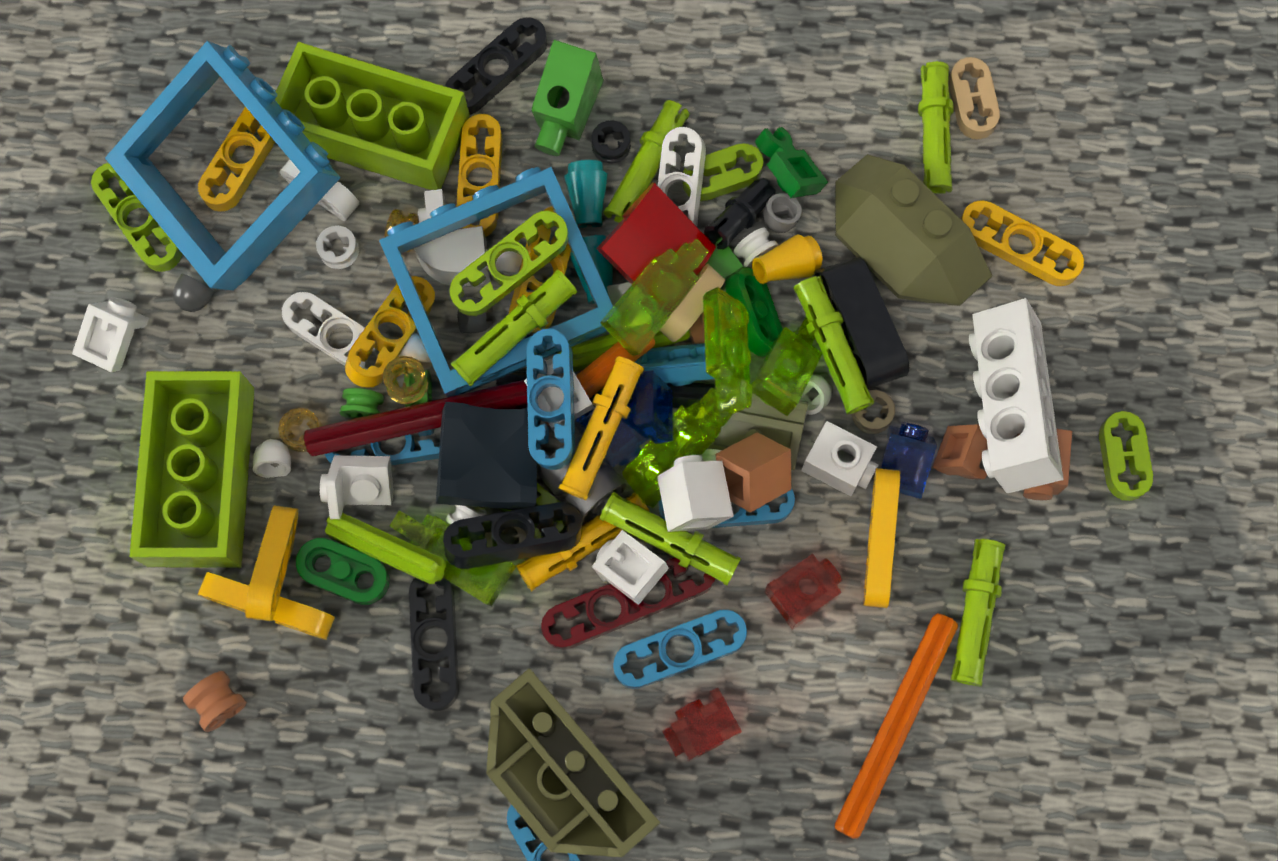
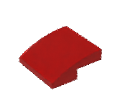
(648, 231)

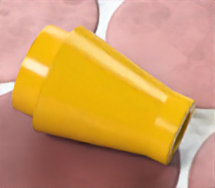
(790, 260)

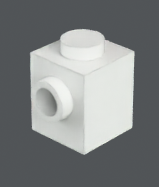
(841, 459)
(694, 494)

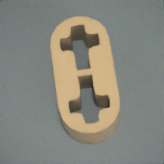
(983, 96)
(692, 305)

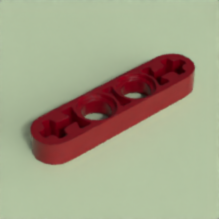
(629, 613)

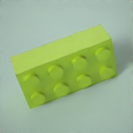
(374, 115)
(192, 470)

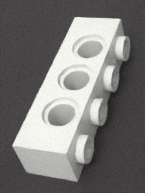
(1014, 363)

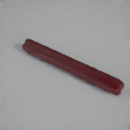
(407, 419)

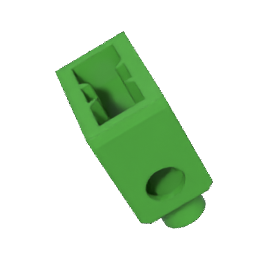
(582, 77)

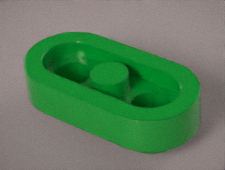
(763, 317)
(343, 572)

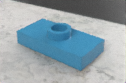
(677, 364)

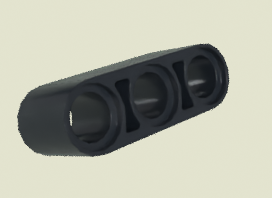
(865, 321)

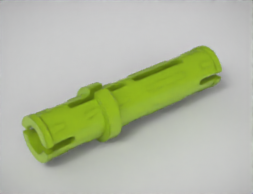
(935, 113)
(646, 160)
(514, 327)
(827, 329)
(680, 544)
(976, 623)

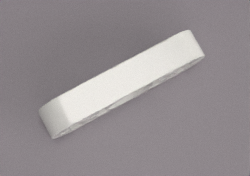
(693, 161)
(320, 310)

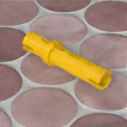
(625, 376)
(594, 535)

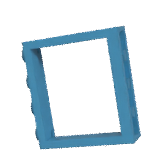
(132, 164)
(451, 218)

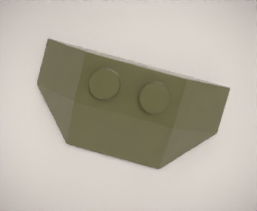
(907, 234)
(560, 776)

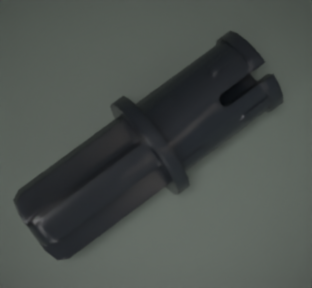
(739, 213)

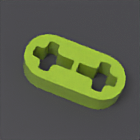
(728, 180)
(1137, 455)

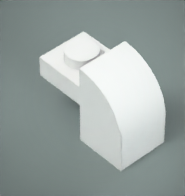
(452, 252)

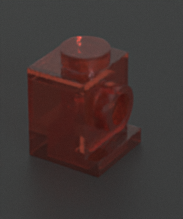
(792, 602)
(701, 727)

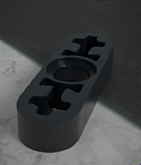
(496, 50)
(476, 527)
(448, 675)

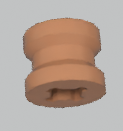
(214, 701)

